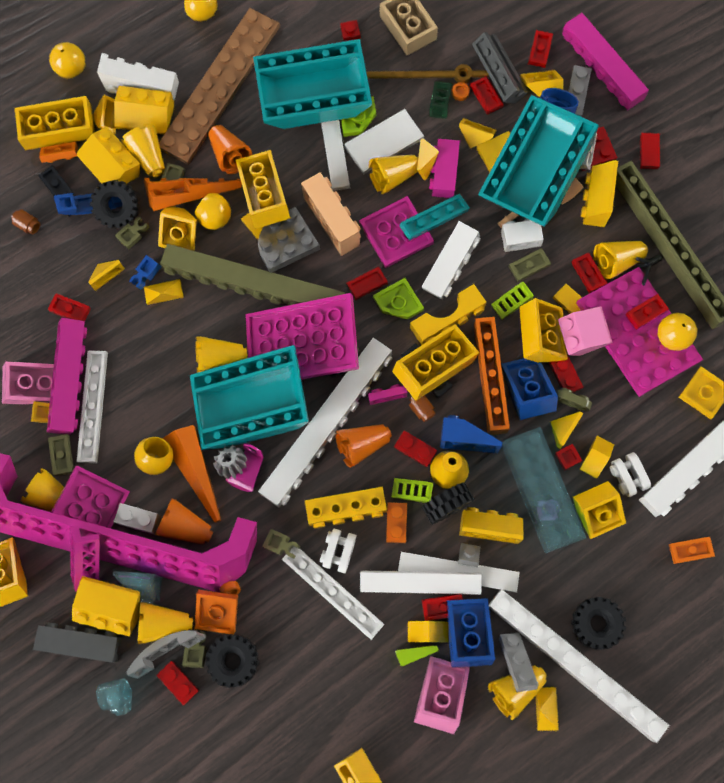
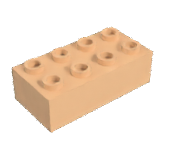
(331, 214)

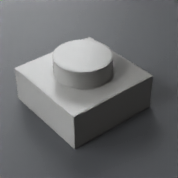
(469, 555)

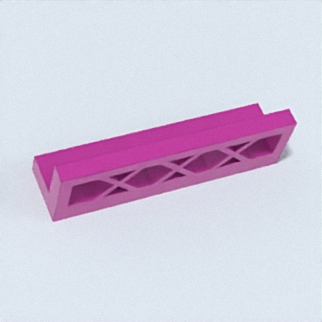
(79, 552)

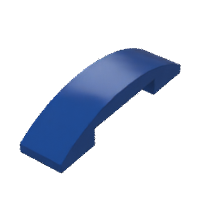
(80, 204)

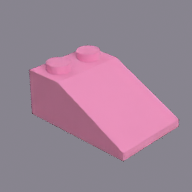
(26, 382)
(442, 696)

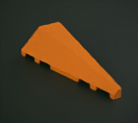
(175, 192)
(191, 462)

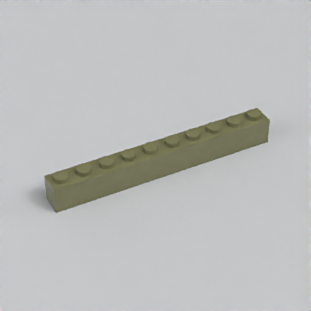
(671, 244)
(241, 277)

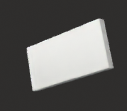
(384, 140)

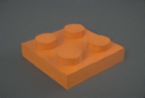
(216, 612)

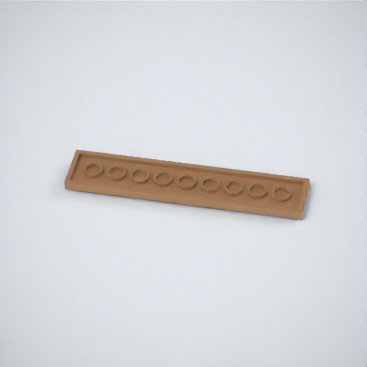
(218, 86)

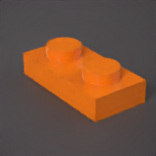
(57, 152)
(396, 522)
(691, 550)

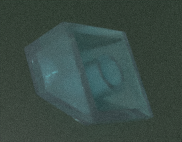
(147, 584)

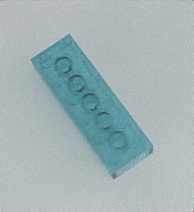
(543, 490)

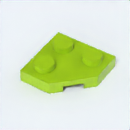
(358, 124)
(399, 300)

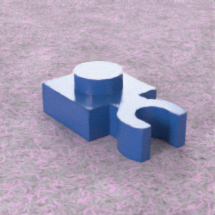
(146, 270)

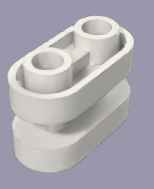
(620, 470)
(328, 557)

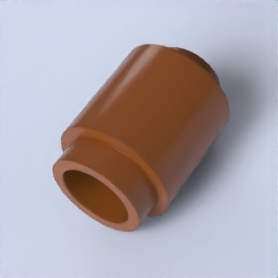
(25, 222)
(422, 408)

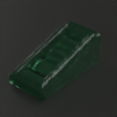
(436, 109)

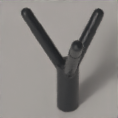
(646, 263)

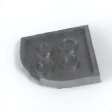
(286, 242)

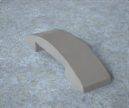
(144, 664)

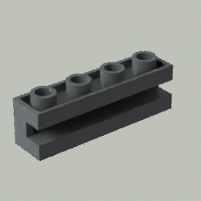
(499, 68)
(77, 643)

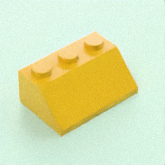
(143, 106)
(108, 158)
(599, 194)
(541, 332)
(491, 525)
(106, 606)

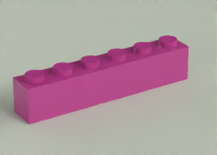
(604, 61)
(66, 376)

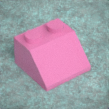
(585, 331)

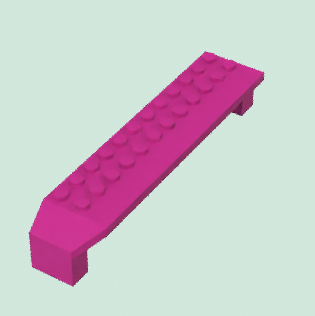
(203, 570)

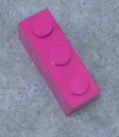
(445, 169)

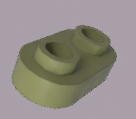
(576, 401)

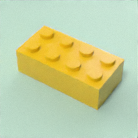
(54, 122)
(262, 189)
(435, 362)

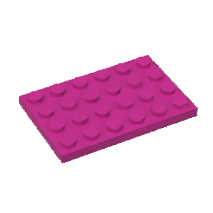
(319, 330)
(637, 351)

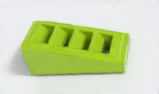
(509, 295)
(428, 485)
(410, 655)

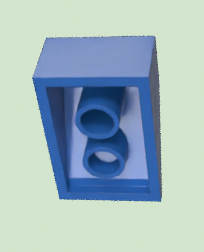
(529, 388)
(462, 435)
(470, 633)

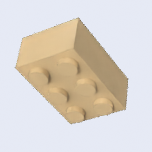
(408, 24)

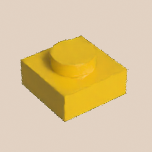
(40, 412)

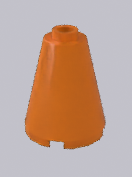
(227, 148)
(361, 442)
(183, 525)

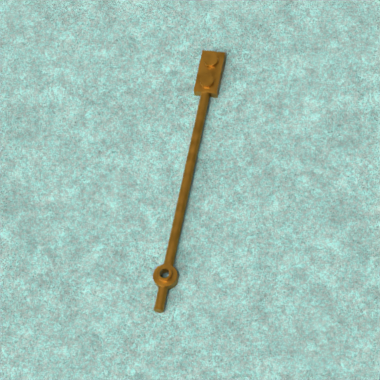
(460, 70)

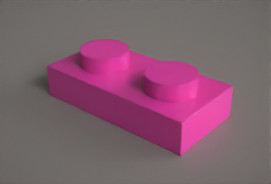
(380, 396)

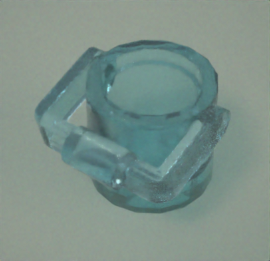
(115, 695)

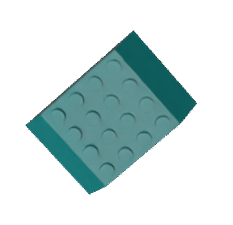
(312, 84)
(539, 161)
(249, 399)

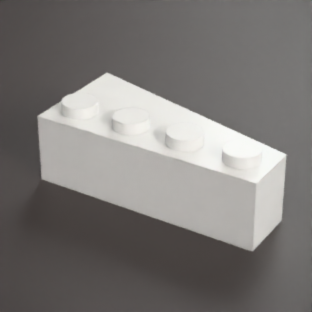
(119, 73)
(451, 260)

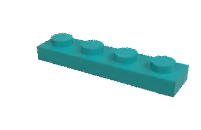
(434, 217)

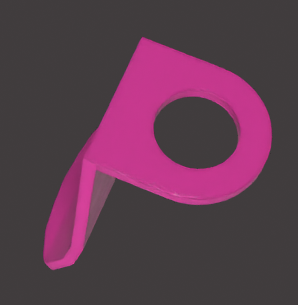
(247, 480)

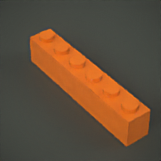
(491, 376)

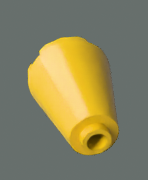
(146, 149)
(392, 171)
(618, 256)
(216, 353)
(449, 469)
(43, 491)
(159, 622)
(508, 699)

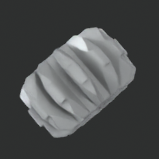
(230, 462)

